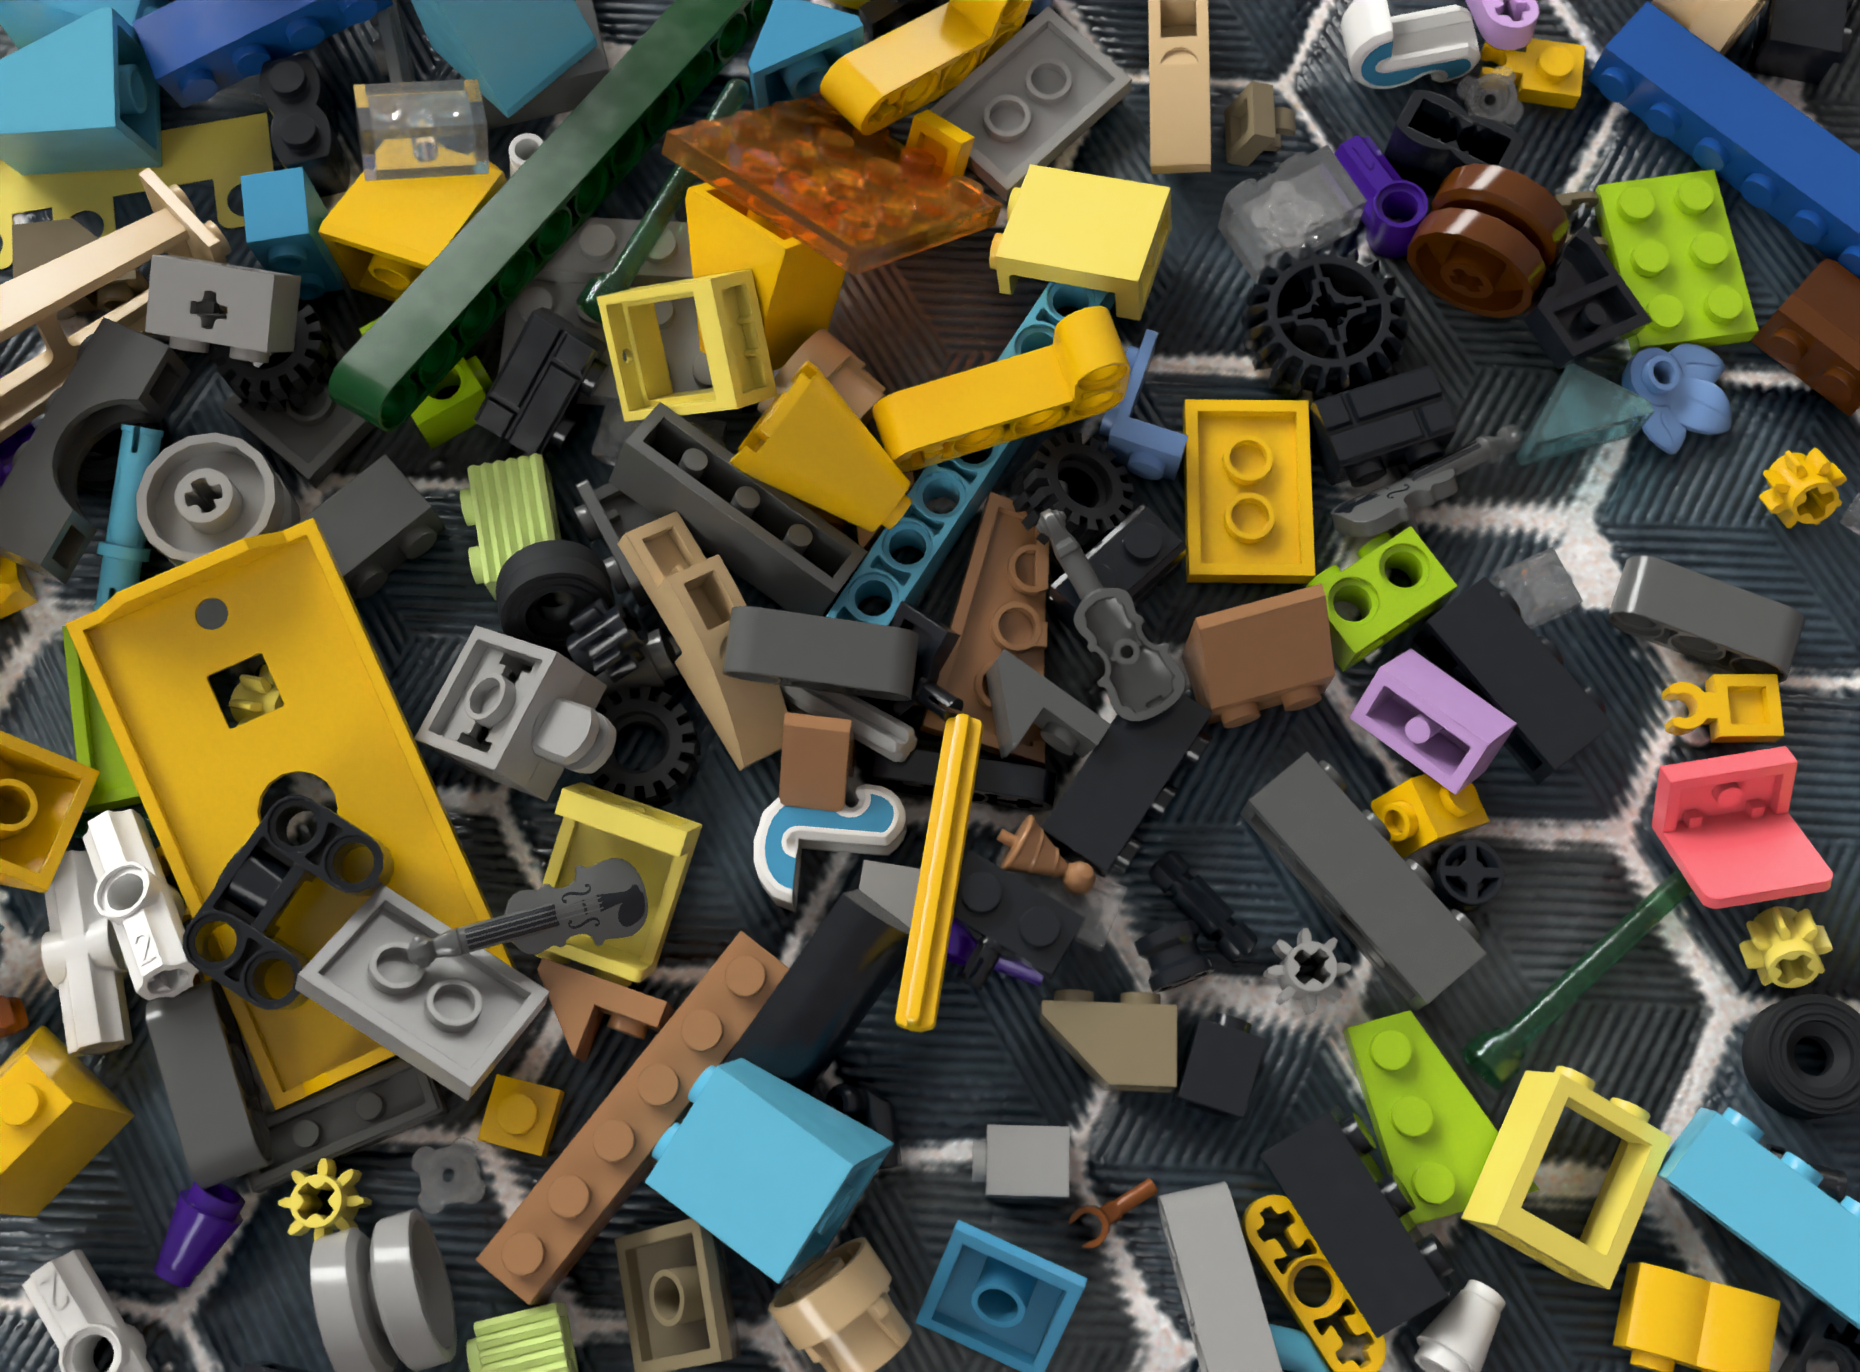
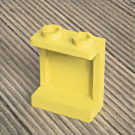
(1084, 235)
(653, 841)

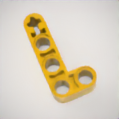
(919, 61)
(1008, 398)

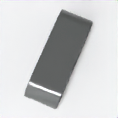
(1705, 618)
(821, 653)
(209, 1084)

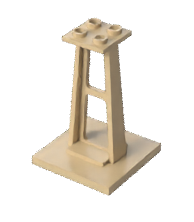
(55, 285)

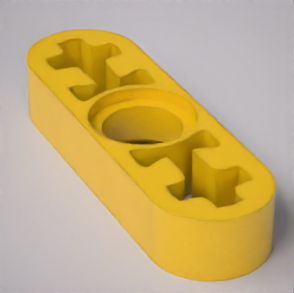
(1266, 1251)

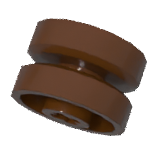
(1488, 240)

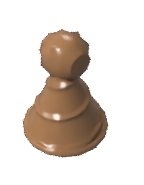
(1034, 853)

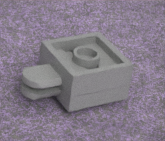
(518, 715)

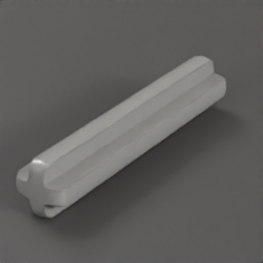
(870, 724)

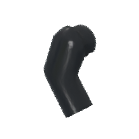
(871, 1110)

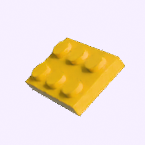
(1248, 491)

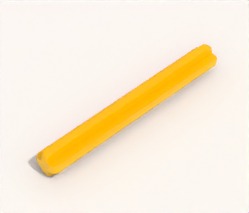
(939, 875)

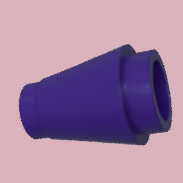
(198, 1231)

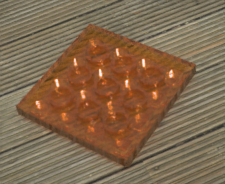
(831, 185)

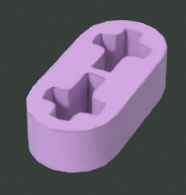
(1509, 30)

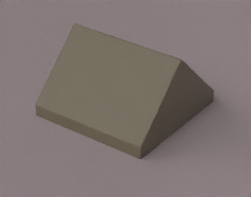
(677, 1297)

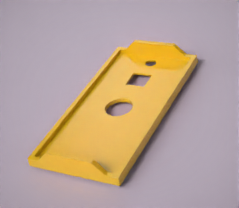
(209, 780)

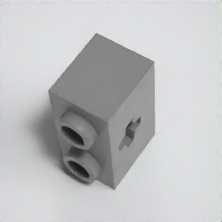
(187, 300)

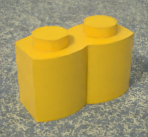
(1693, 1323)

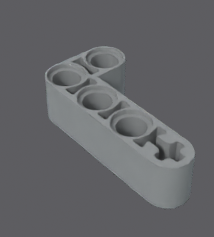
(1217, 1281)

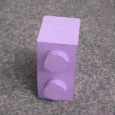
(1432, 720)

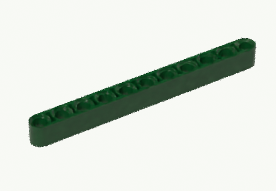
(539, 209)

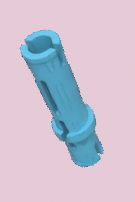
(125, 540)

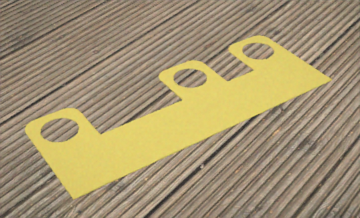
(189, 155)

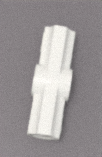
(139, 903)
(84, 962)
(81, 1314)

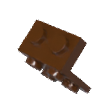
(1819, 334)

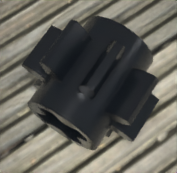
(607, 640)

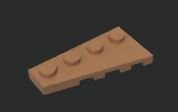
(995, 611)

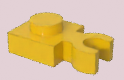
(1543, 69)
(1733, 707)

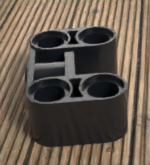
(260, 887)

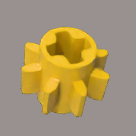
(1802, 488)

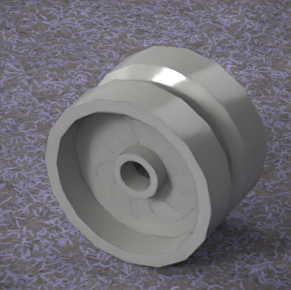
(211, 495)
(384, 1297)

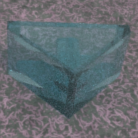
(1582, 414)

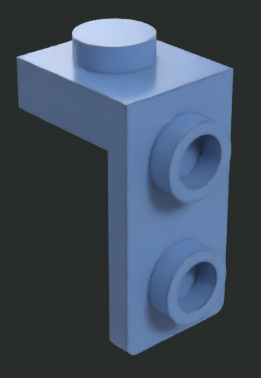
(1141, 446)

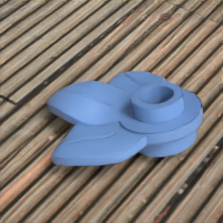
(1683, 394)

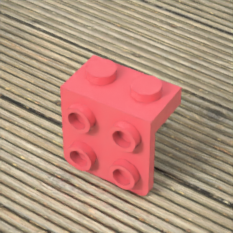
(1733, 829)

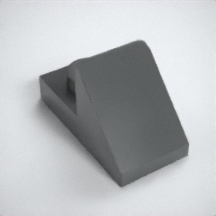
(1026, 697)

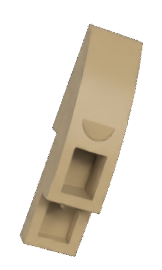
(1179, 86)
(696, 606)

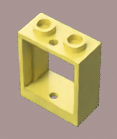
(731, 338)
(1516, 1158)

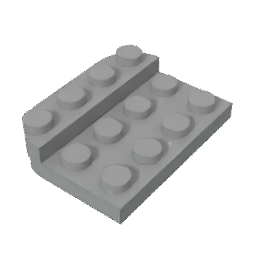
(594, 251)

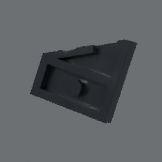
(1583, 304)

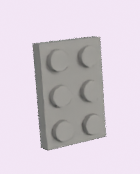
(1032, 100)
(441, 1018)

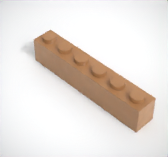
(618, 1140)

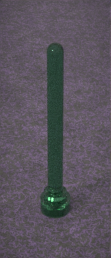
(656, 217)
(1498, 1053)

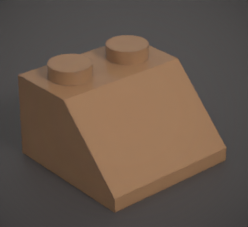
(1261, 656)

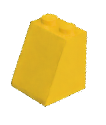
(396, 227)
(791, 280)
(50, 1122)

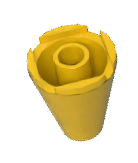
(824, 455)

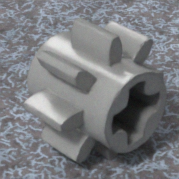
(1324, 974)

